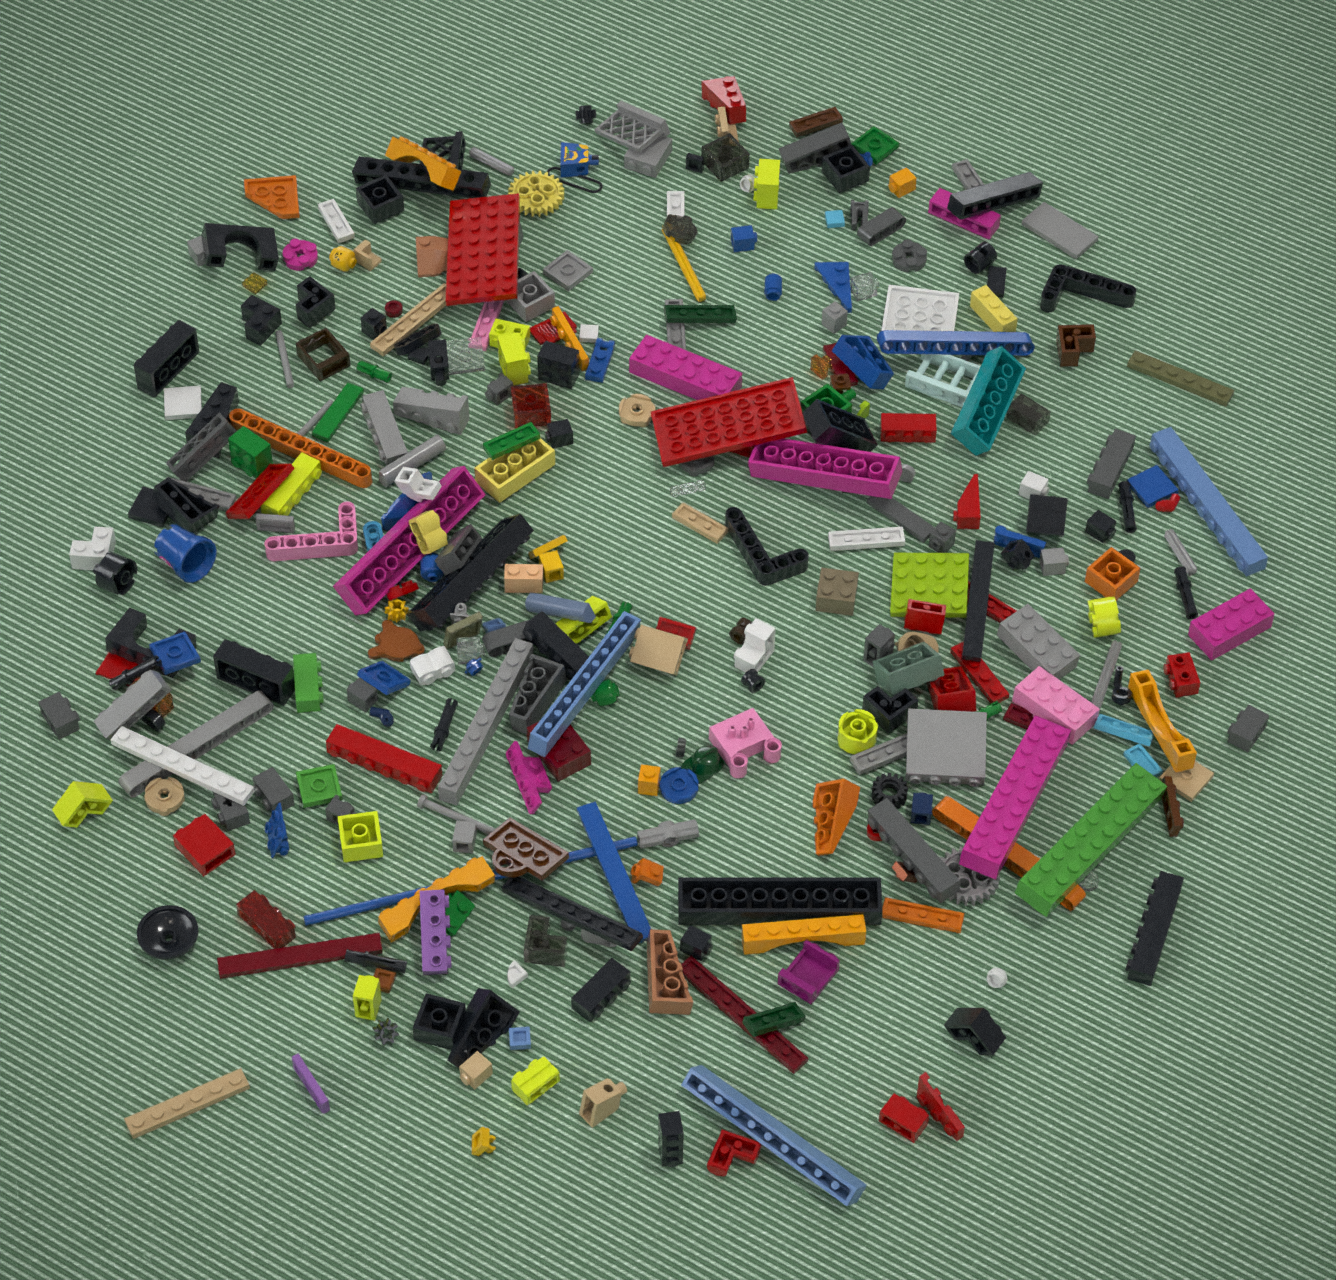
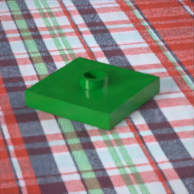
(877, 143)

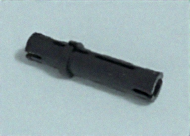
(1126, 500)
(1184, 586)
(129, 676)
(442, 730)
(366, 959)

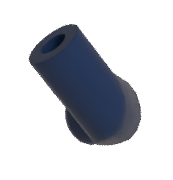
(383, 714)

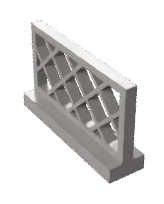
(639, 119)

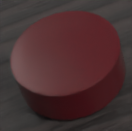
(393, 309)

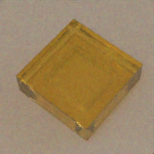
(254, 283)

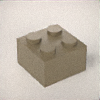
(837, 591)

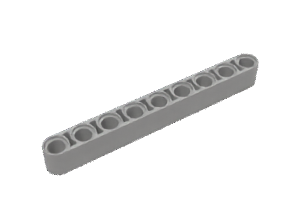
(201, 740)

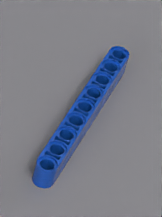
(953, 342)

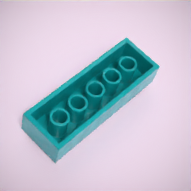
(988, 401)

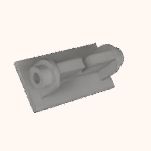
(460, 613)

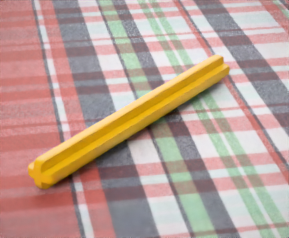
(686, 268)

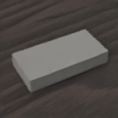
(275, 523)

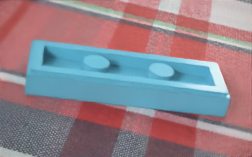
(1124, 730)

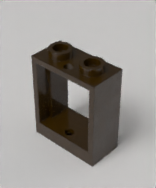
(330, 366)

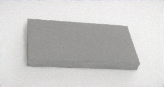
(1060, 230)

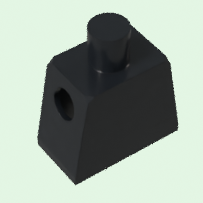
(438, 365)

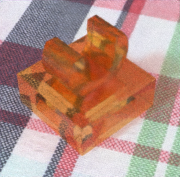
(820, 365)

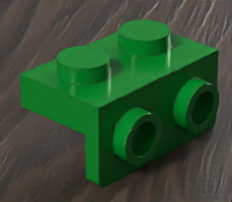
(459, 910)

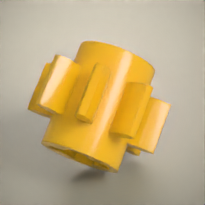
(396, 610)

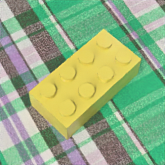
(515, 469)

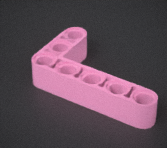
(317, 544)

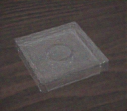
(465, 355)

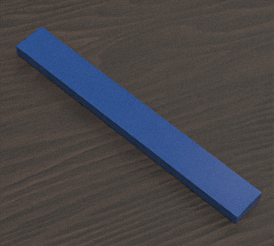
(613, 869)

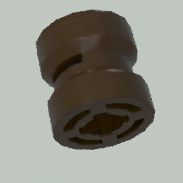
(737, 632)

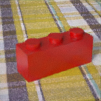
(908, 427)

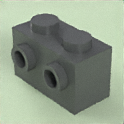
(878, 644)

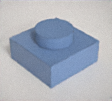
(519, 1038)

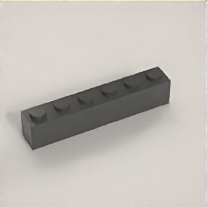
(913, 850)

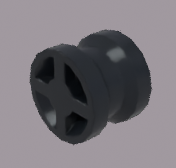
(753, 680)

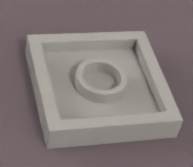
(568, 270)

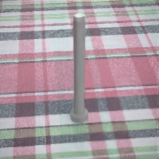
(424, 802)

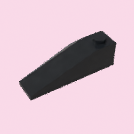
(483, 1023)

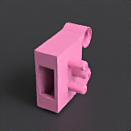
(742, 738)

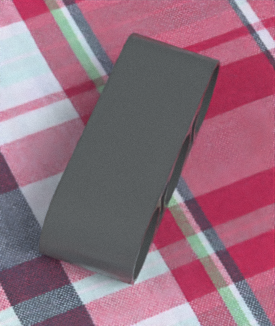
(881, 226)
(500, 640)

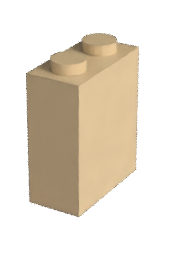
(658, 649)

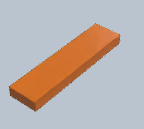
(922, 915)

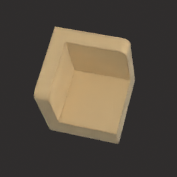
(365, 256)

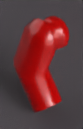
(1168, 505)

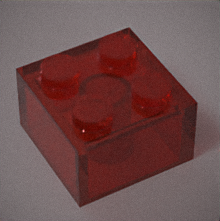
(530, 404)

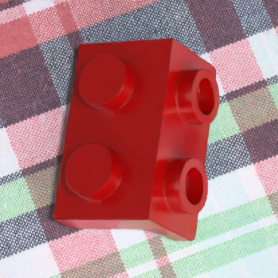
(678, 629)

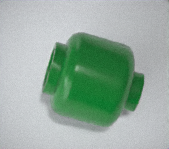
(606, 693)

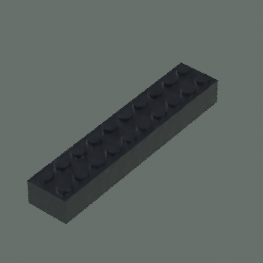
(776, 899)

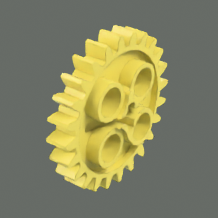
(538, 193)

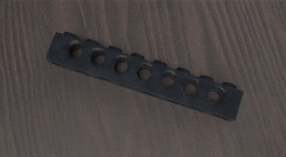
(417, 178)

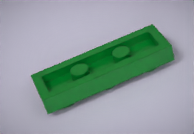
(511, 441)

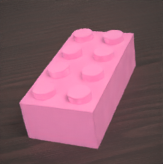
(1056, 702)

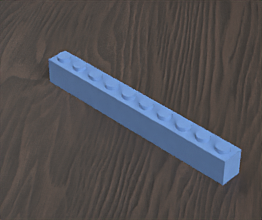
(1208, 501)
(583, 684)
(774, 1135)

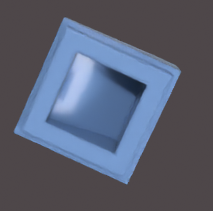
(493, 625)

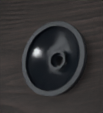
(167, 923)

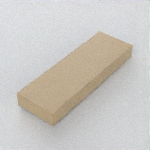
(700, 523)

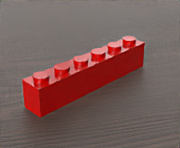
(384, 758)

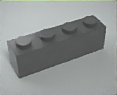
(1111, 463)

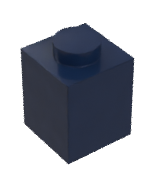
(921, 808)

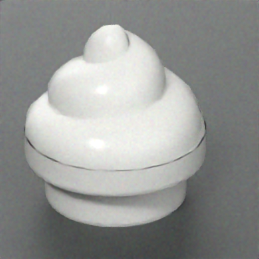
(747, 183)
(997, 977)

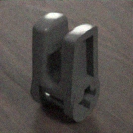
(858, 209)

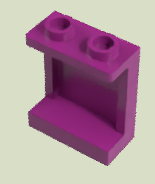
(809, 972)

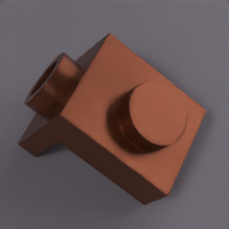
(903, 873)

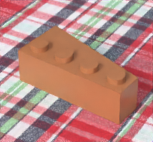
(666, 982)

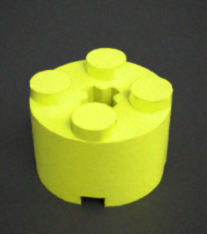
(1104, 616)
(857, 731)

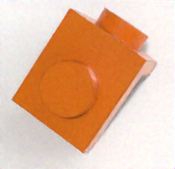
(647, 871)

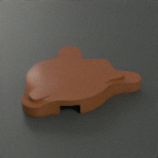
(396, 643)

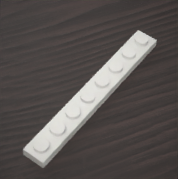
(182, 765)

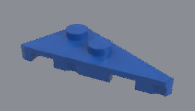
(838, 280)

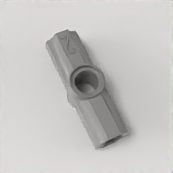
(668, 833)

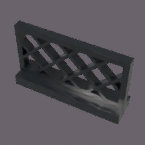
(456, 150)

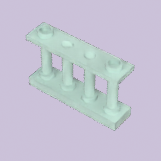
(936, 388)

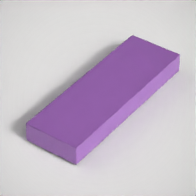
(310, 1083)

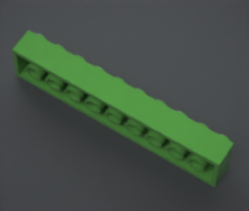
(1090, 839)

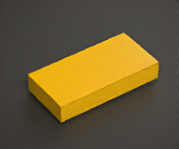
(548, 546)

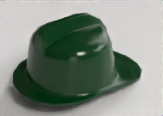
(704, 763)

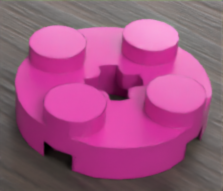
(297, 247)

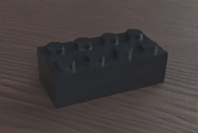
(166, 358)
(838, 427)
(254, 671)

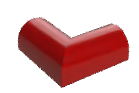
(730, 1146)

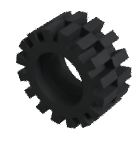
(890, 782)

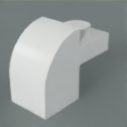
(415, 486)

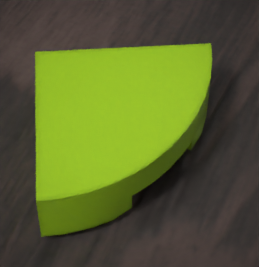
(864, 411)

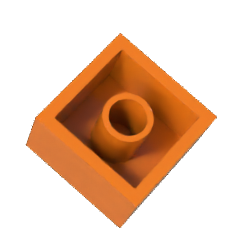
(1112, 574)

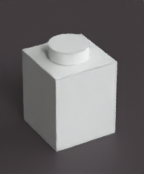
(1034, 485)

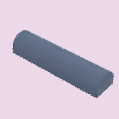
(559, 607)

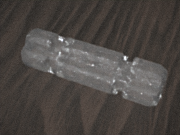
(688, 488)

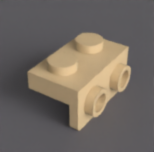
(723, 126)

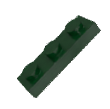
(773, 1019)

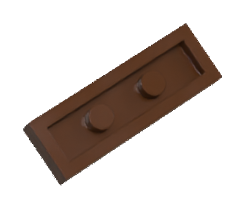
(815, 122)
(1172, 808)

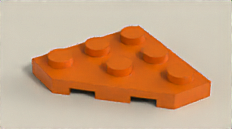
(275, 194)

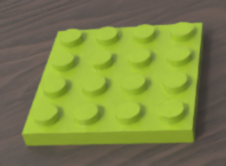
(930, 578)

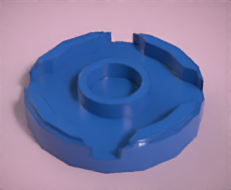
(679, 785)

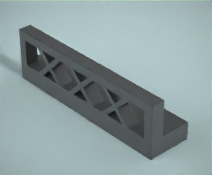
(202, 449)

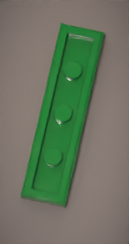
(337, 412)

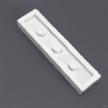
(866, 538)

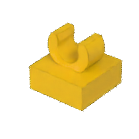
(481, 1142)

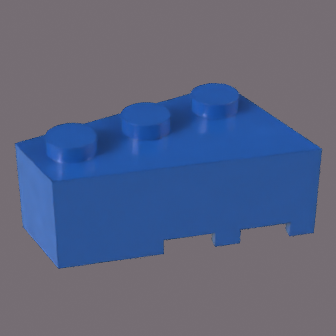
(864, 360)

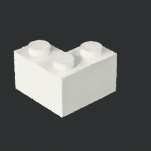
(87, 554)
(757, 646)

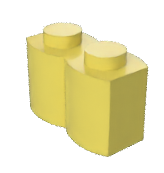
(428, 532)

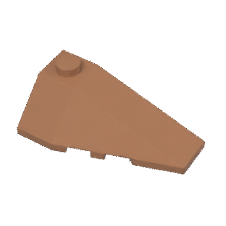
(431, 255)

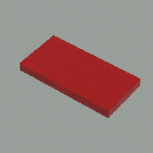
(259, 491)

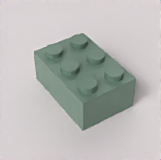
(908, 668)

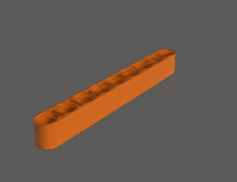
(293, 444)
(1019, 860)

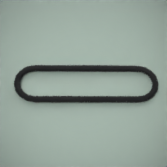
(592, 191)

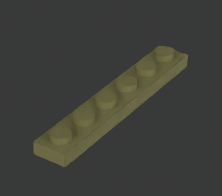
(1180, 378)

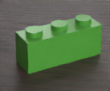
(307, 682)

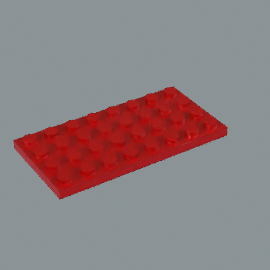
(483, 249)
(728, 422)

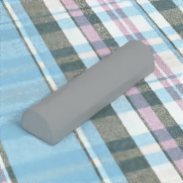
(412, 459)

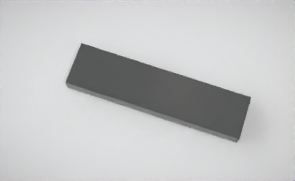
(902, 517)

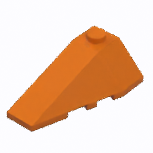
(834, 807)

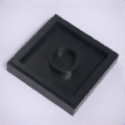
(146, 509)

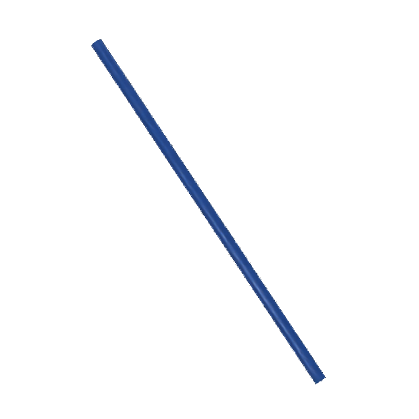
(395, 898)

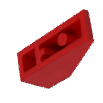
(968, 507)

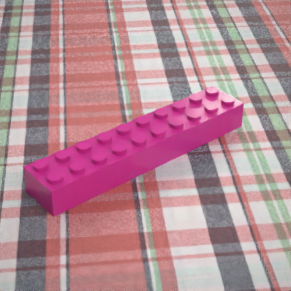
(398, 549)
(1014, 797)

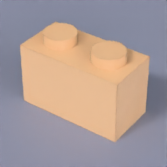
(523, 578)

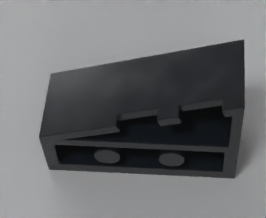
(183, 506)

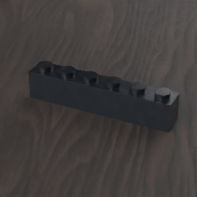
(994, 195)
(1155, 928)

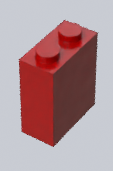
(204, 844)

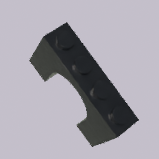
(259, 239)
(123, 639)

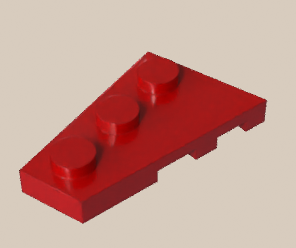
(943, 1113)

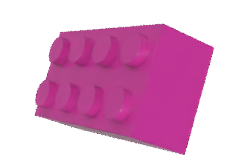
(1231, 624)

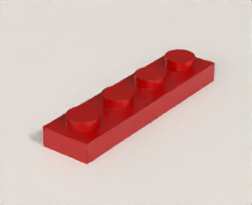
(981, 676)

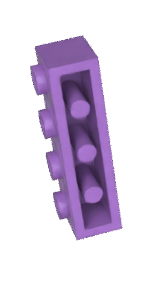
(433, 932)

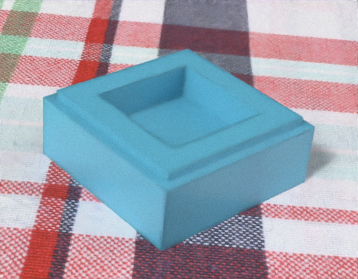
(834, 219)

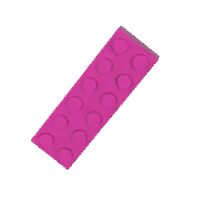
(682, 370)

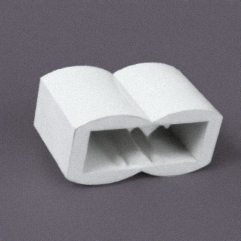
(432, 665)

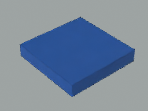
(1152, 486)
(175, 652)
(384, 677)

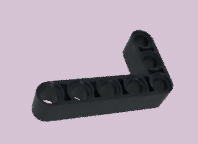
(1085, 284)
(764, 568)

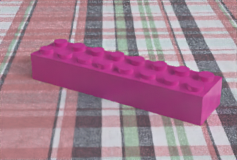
(826, 467)

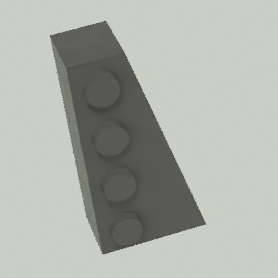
(811, 149)

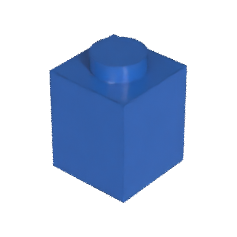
(743, 238)

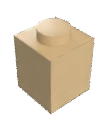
(475, 1070)

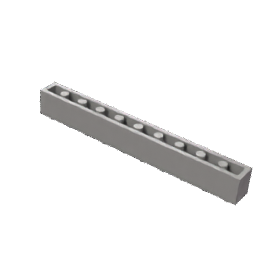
(485, 722)

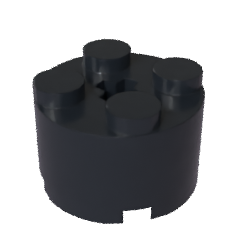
(115, 573)

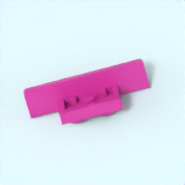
(529, 776)

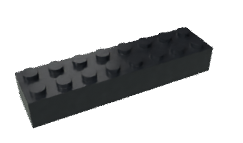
(480, 566)

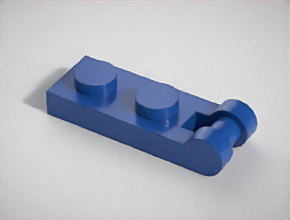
(600, 360)
(1003, 537)

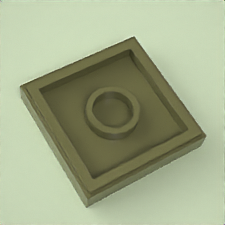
(465, 628)

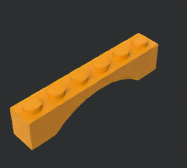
(440, 170)
(1147, 698)
(471, 877)
(766, 936)

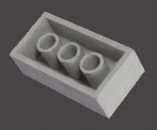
(1037, 643)

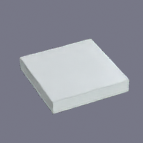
(182, 402)

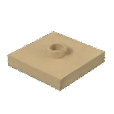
(1191, 781)

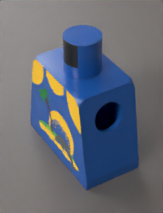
(576, 159)

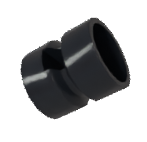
(980, 257)

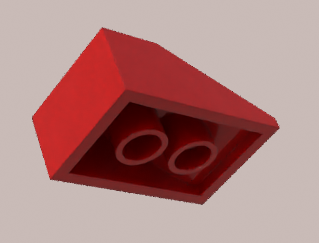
(953, 691)

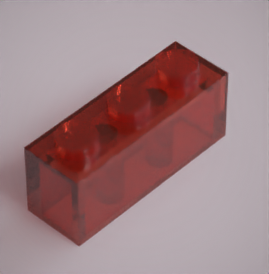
(266, 920)

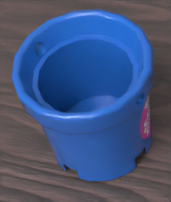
(186, 553)

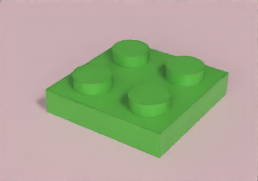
(318, 785)

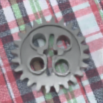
(969, 879)

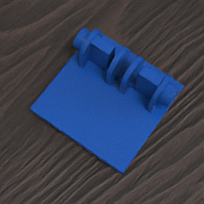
(277, 833)

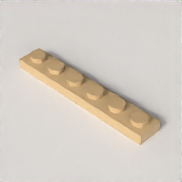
(410, 321)
(186, 1103)

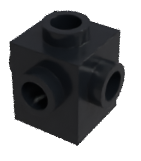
(1017, 554)

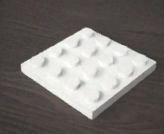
(919, 309)

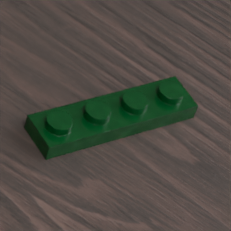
(700, 314)

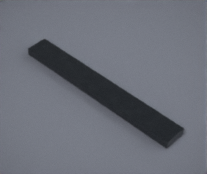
(978, 601)
(572, 912)

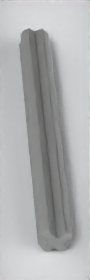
(1106, 674)

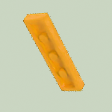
(566, 333)

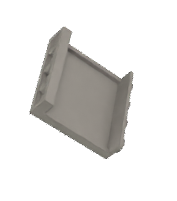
(946, 747)

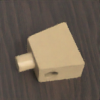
(601, 1101)

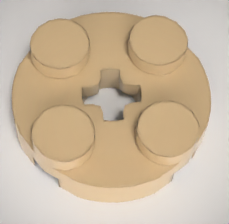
(634, 418)
(166, 805)

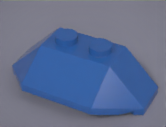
(400, 507)

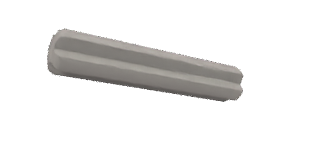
(491, 161)
(1180, 551)

